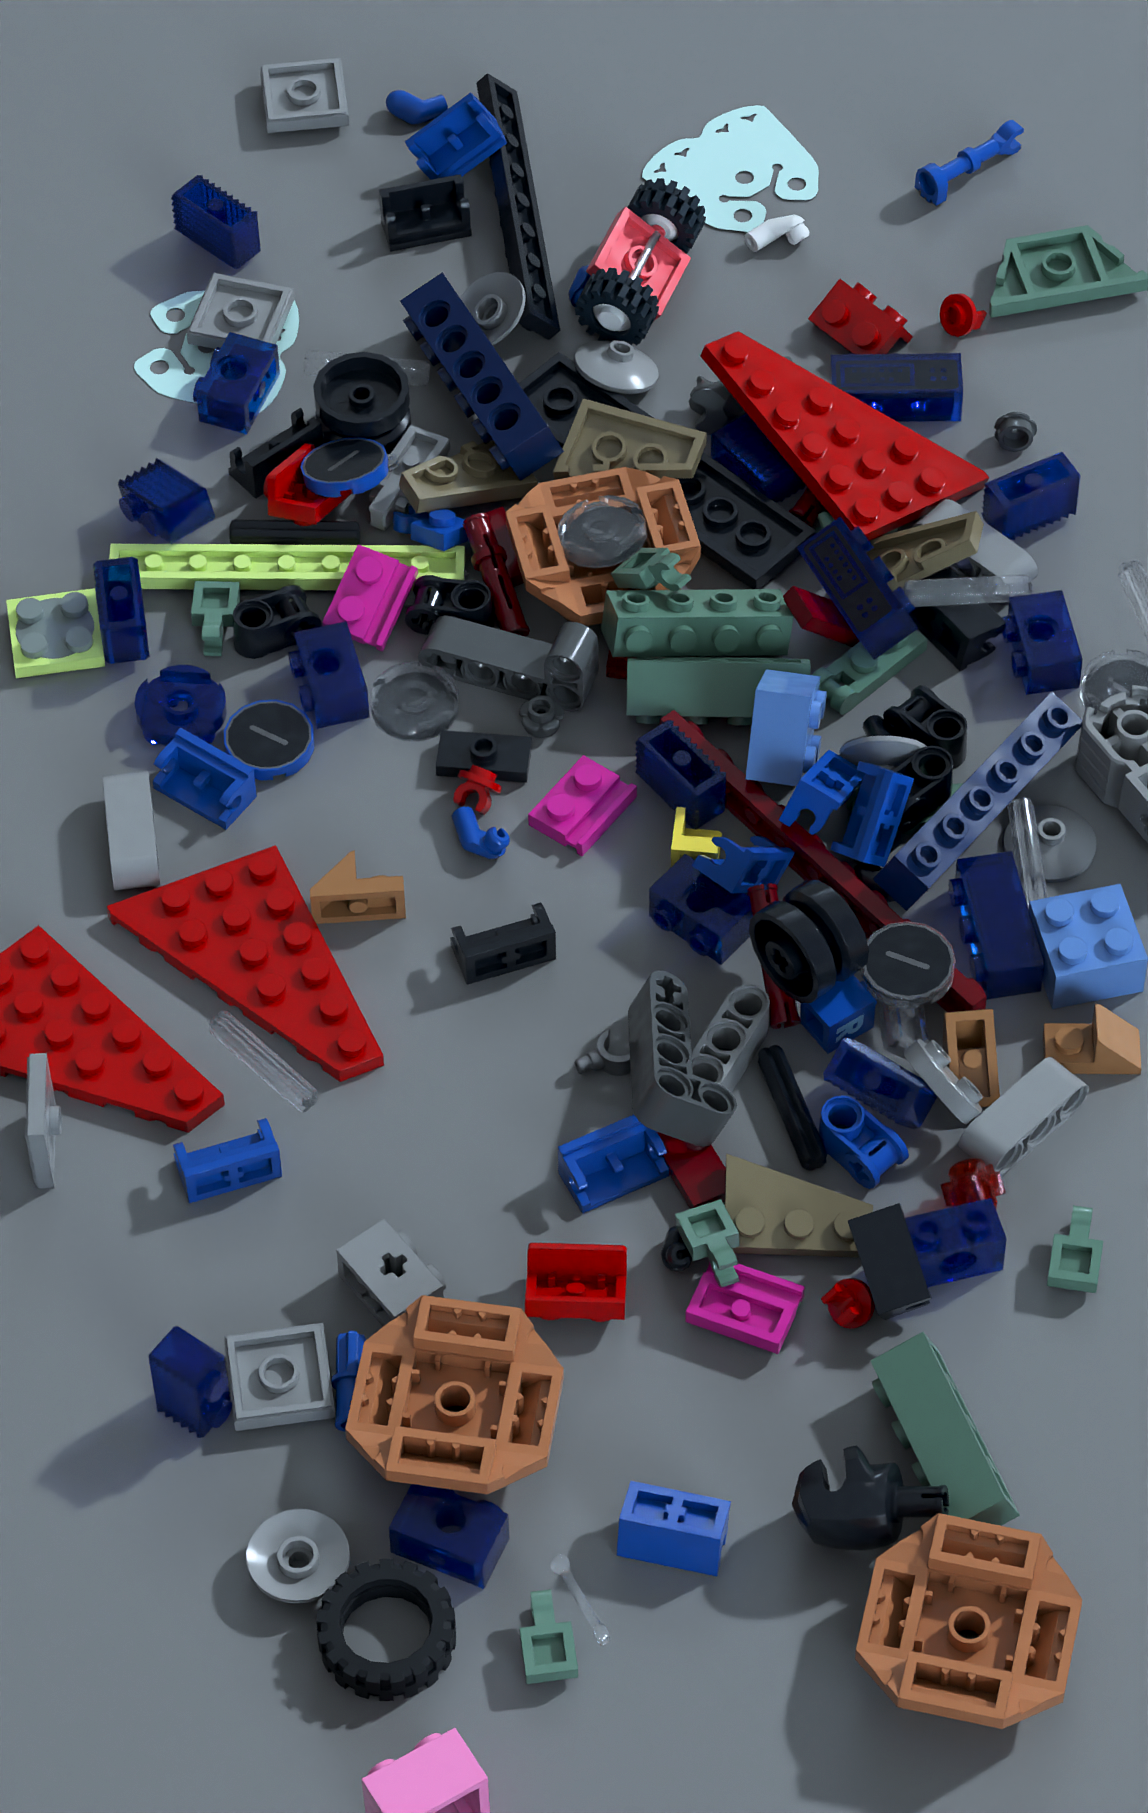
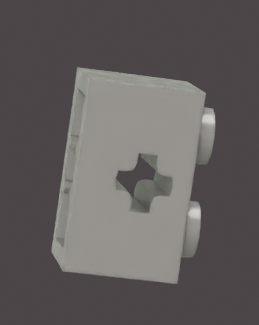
(386, 1271)

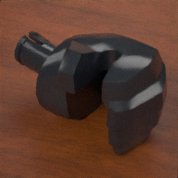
(867, 1507)

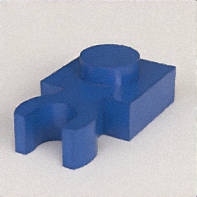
(435, 529)

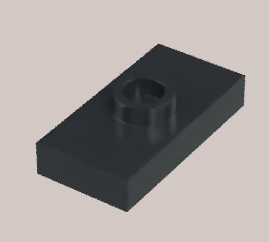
(502, 754)

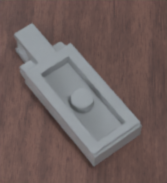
(412, 449)

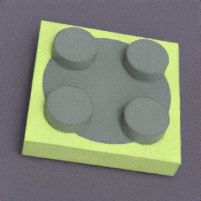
(55, 633)

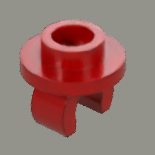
(959, 315)
(477, 781)
(850, 1303)

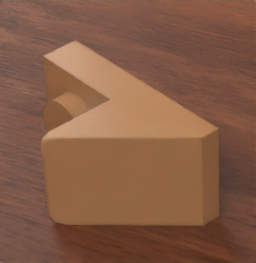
(345, 898)
(1102, 1047)
(972, 1050)

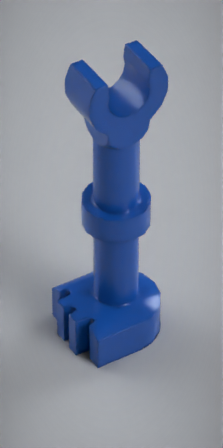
(934, 179)

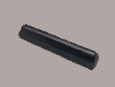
(288, 533)
(792, 1107)

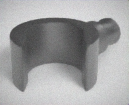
(602, 1059)

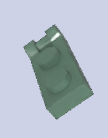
(864, 674)

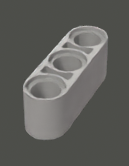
(995, 552)
(131, 830)
(735, 1032)
(1024, 1115)

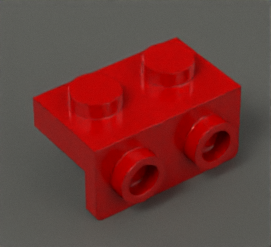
(856, 322)
(289, 496)
(576, 1281)

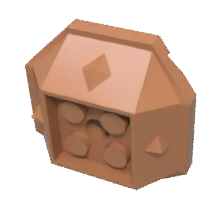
(580, 590)
(448, 1357)
(979, 1580)

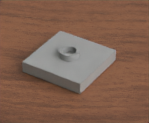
(304, 95)
(240, 308)
(42, 1120)
(279, 1377)

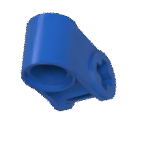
(863, 1148)

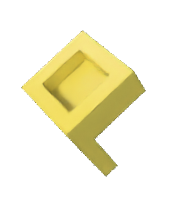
(692, 841)

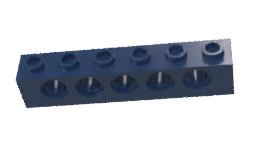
(481, 376)
(978, 801)

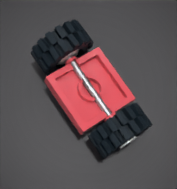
(640, 262)

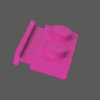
(371, 596)
(582, 805)
(751, 1311)

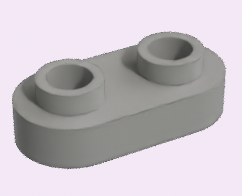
(958, 1095)

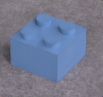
(783, 727)
(1088, 946)

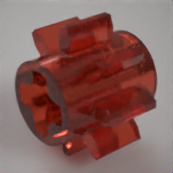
(972, 1182)

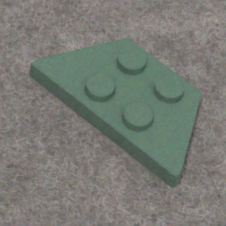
(1060, 271)

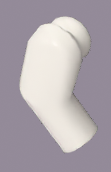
(775, 228)

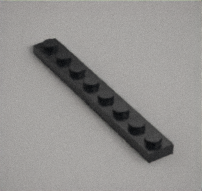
(519, 209)

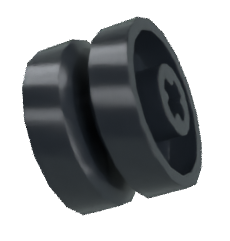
(363, 398)
(809, 941)

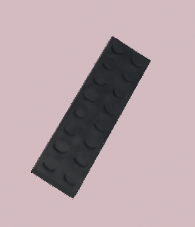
(732, 519)

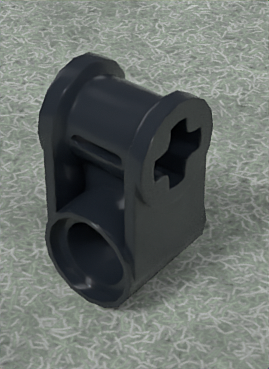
(448, 598)
(270, 621)
(930, 722)
(931, 785)

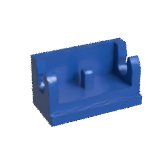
(456, 139)
(204, 779)
(822, 790)
(875, 815)
(745, 865)
(611, 1162)
(229, 1164)
(673, 1528)

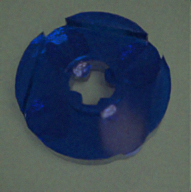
(180, 683)

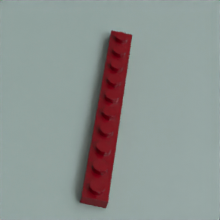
(812, 859)

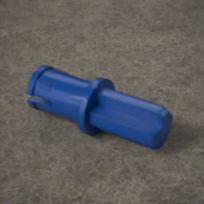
(348, 1356)

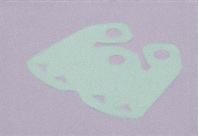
(718, 157)
(180, 385)

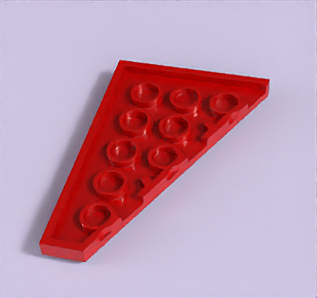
(840, 447)
(260, 951)
(92, 1039)

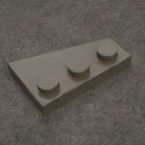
(617, 438)
(462, 480)
(928, 547)
(788, 1214)

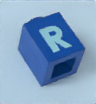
(840, 1013)

